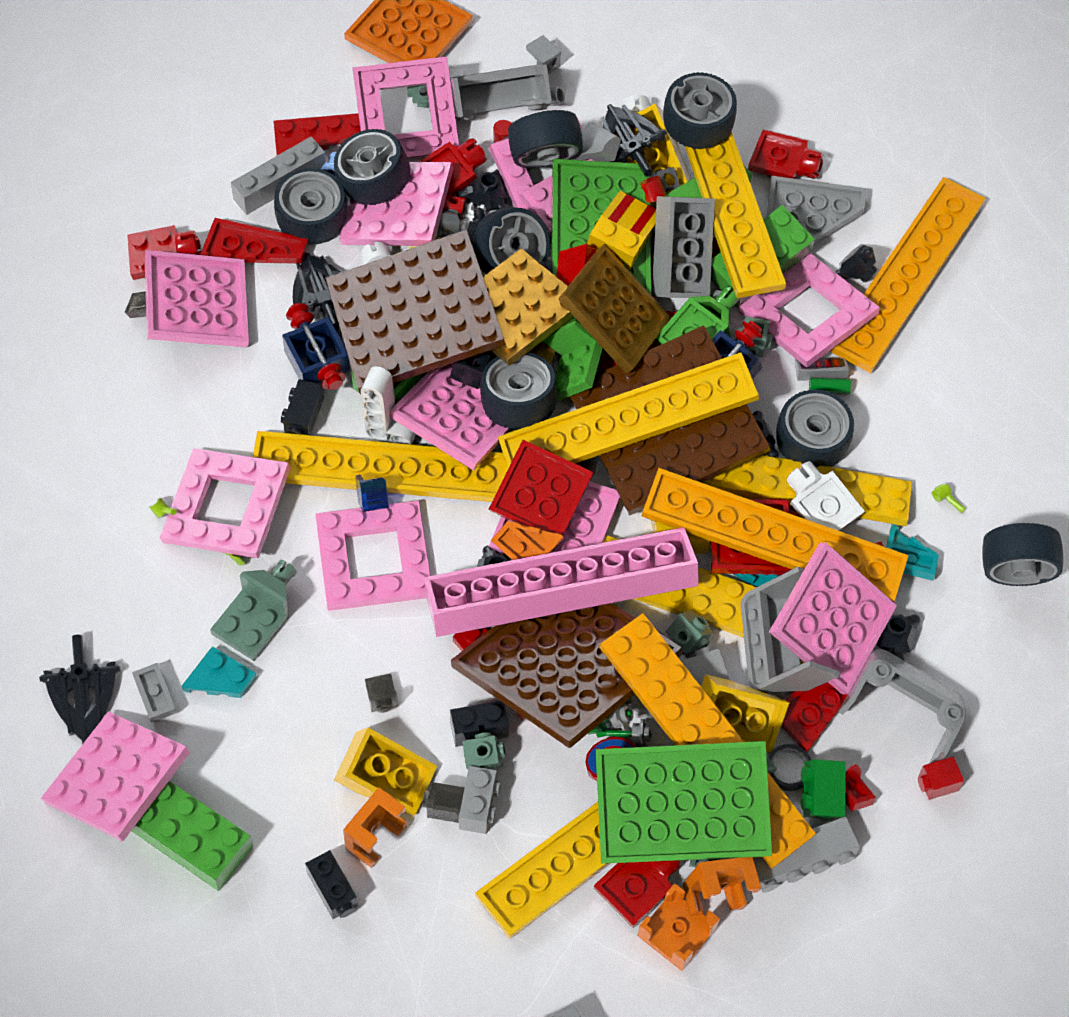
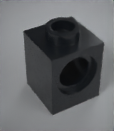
(470, 370)

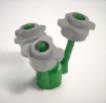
(621, 718)

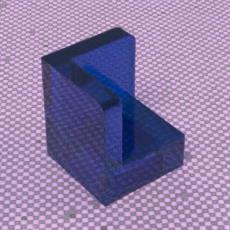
(371, 493)

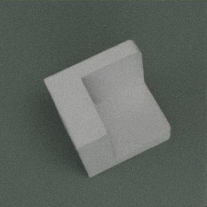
(545, 53)

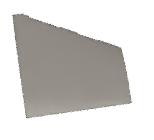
(598, 144)

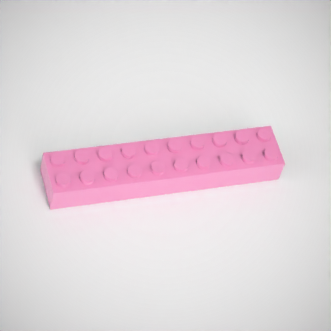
(561, 581)

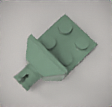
(256, 610)

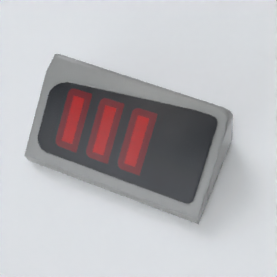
(823, 368)

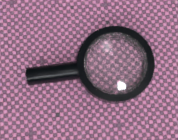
(789, 763)

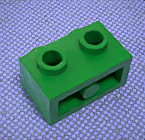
(823, 789)

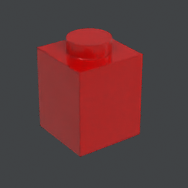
(940, 778)

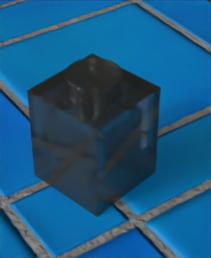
(443, 802)

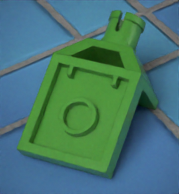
(698, 312)
(578, 360)

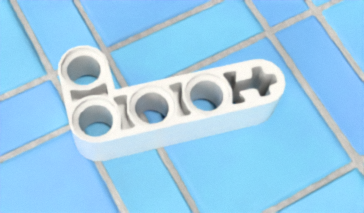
(377, 403)

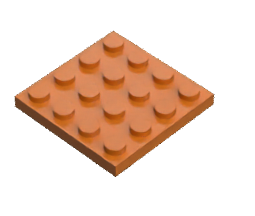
(408, 29)

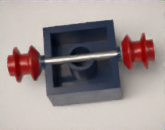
(727, 346)
(315, 349)

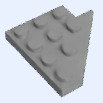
(817, 205)

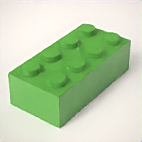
(789, 242)
(193, 835)

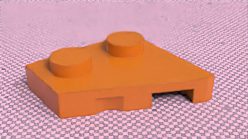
(524, 541)

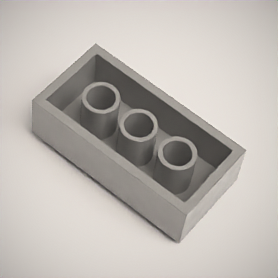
(683, 247)

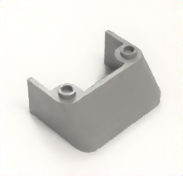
(500, 90)
(770, 662)
(887, 669)

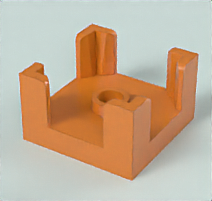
(378, 810)
(719, 875)
(675, 931)

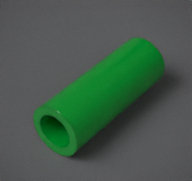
(832, 385)

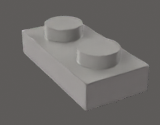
(154, 692)

